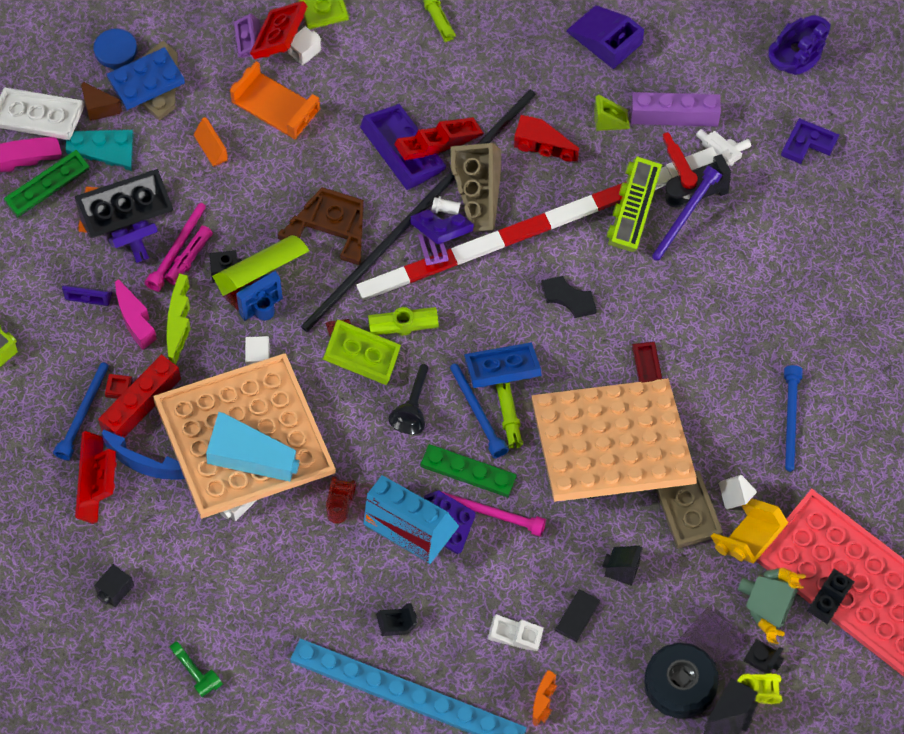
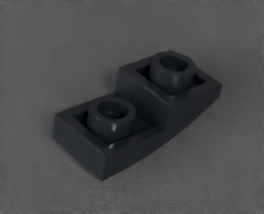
(830, 596)

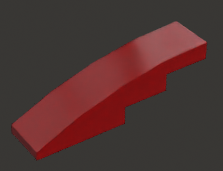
(438, 139)

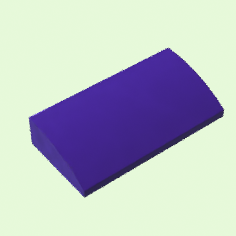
(383, 130)

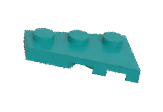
(107, 146)

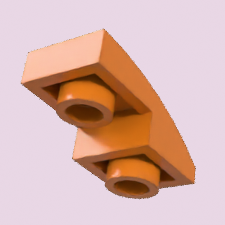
(542, 703)

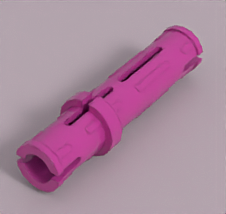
(184, 261)

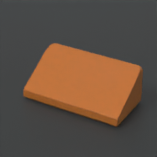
(210, 142)

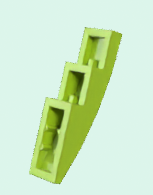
(177, 323)

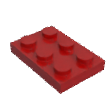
(279, 30)

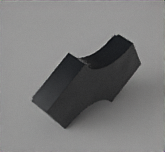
(560, 292)

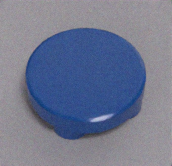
(115, 48)

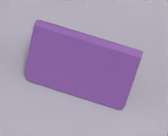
(246, 33)

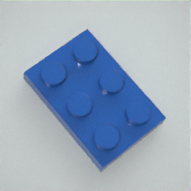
(145, 78)
(502, 365)

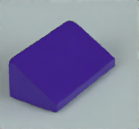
(87, 295)

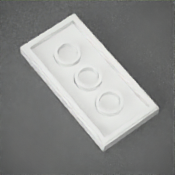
(39, 113)

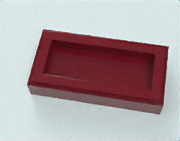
(646, 362)

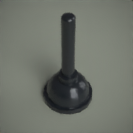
(408, 416)

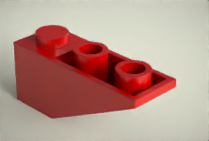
(540, 137)

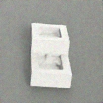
(517, 634)

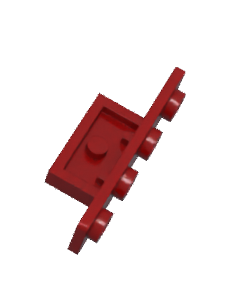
(94, 476)

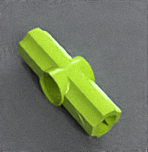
(417, 320)

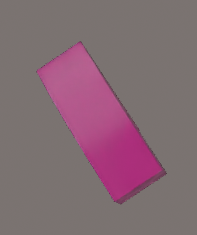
(135, 316)

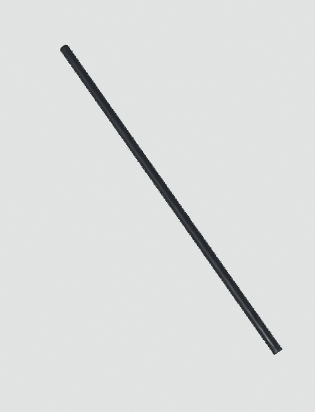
(398, 231)

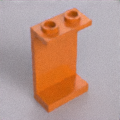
(273, 102)

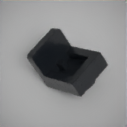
(397, 621)

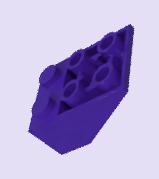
(607, 34)

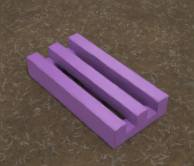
(436, 259)

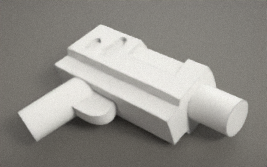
(728, 148)

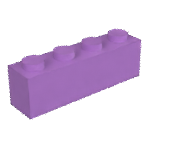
(675, 109)

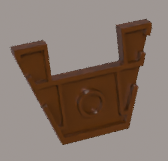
(335, 215)

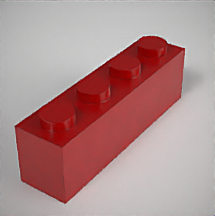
(138, 398)

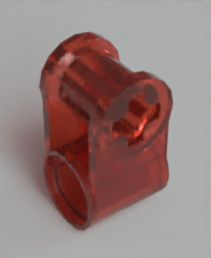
(340, 495)

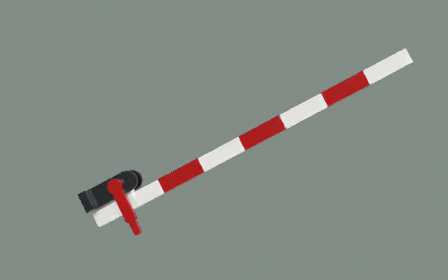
(680, 178)

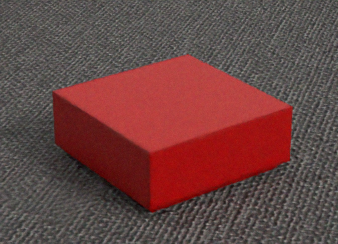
(117, 385)

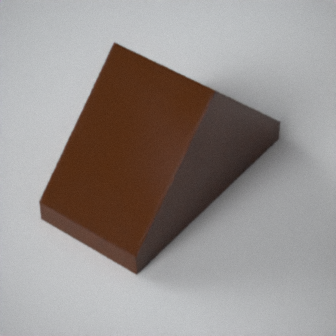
(100, 103)

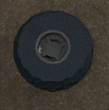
(683, 667)

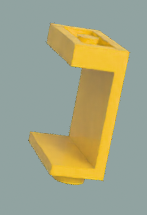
(753, 533)

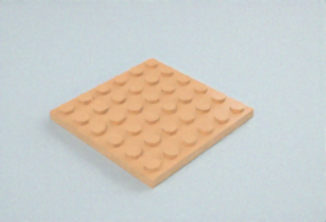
(260, 396)
(612, 440)

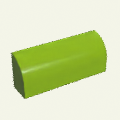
(259, 264)

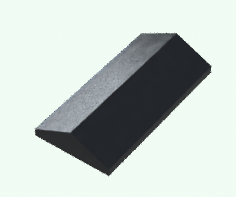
(123, 203)

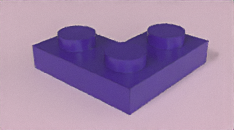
(806, 136)
(441, 230)

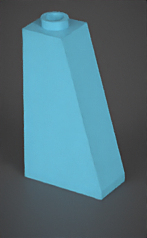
(250, 451)

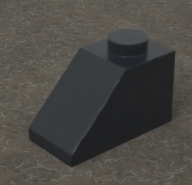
(623, 563)

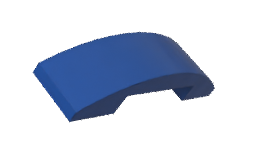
(168, 469)

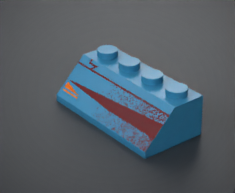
(408, 519)

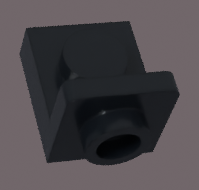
(764, 657)

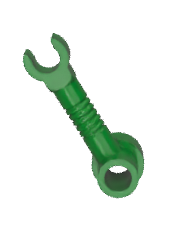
(205, 682)

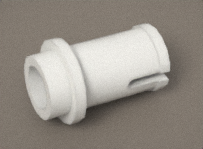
(445, 206)

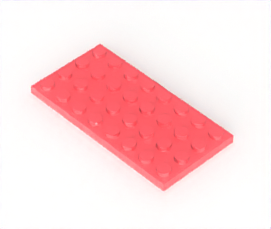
(827, 539)

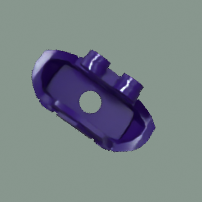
(811, 37)

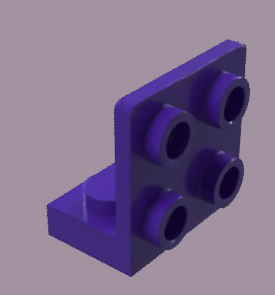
(461, 514)

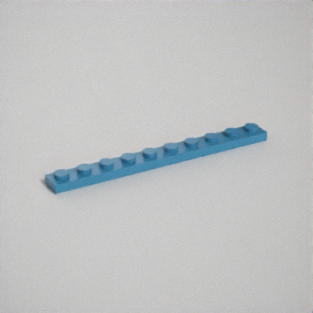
(401, 691)

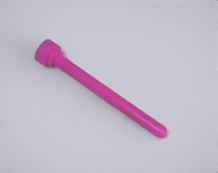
(156, 279)
(535, 525)

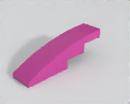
(28, 152)

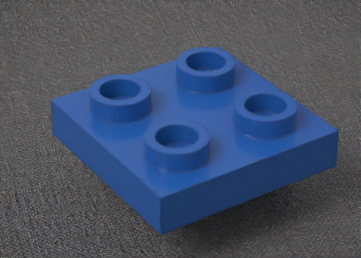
(263, 292)

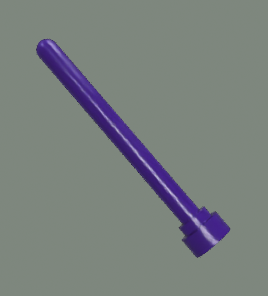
(710, 177)

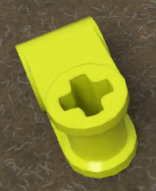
(766, 686)

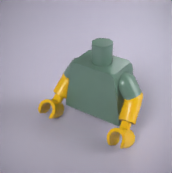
(771, 599)

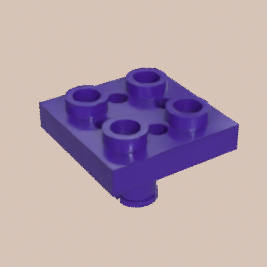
(134, 238)

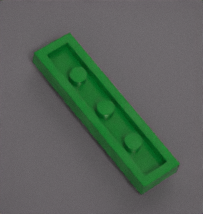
(46, 183)
(468, 470)

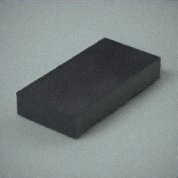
(577, 615)

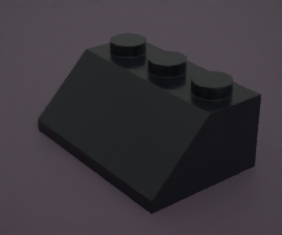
(733, 710)

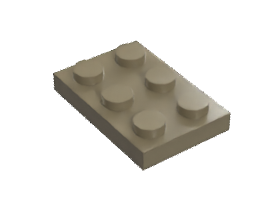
(689, 513)

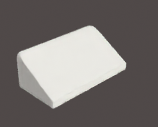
(736, 491)

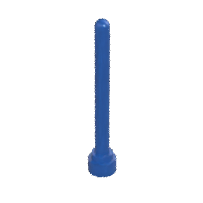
(792, 375)
(496, 446)
(64, 449)

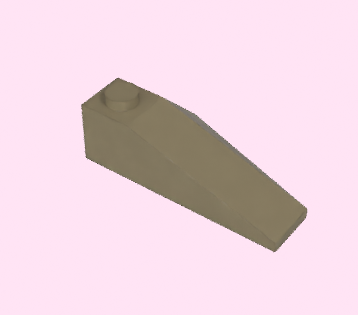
(478, 181)

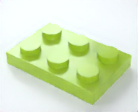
(361, 352)

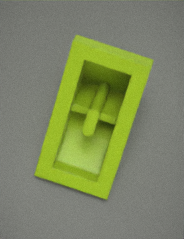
(610, 115)

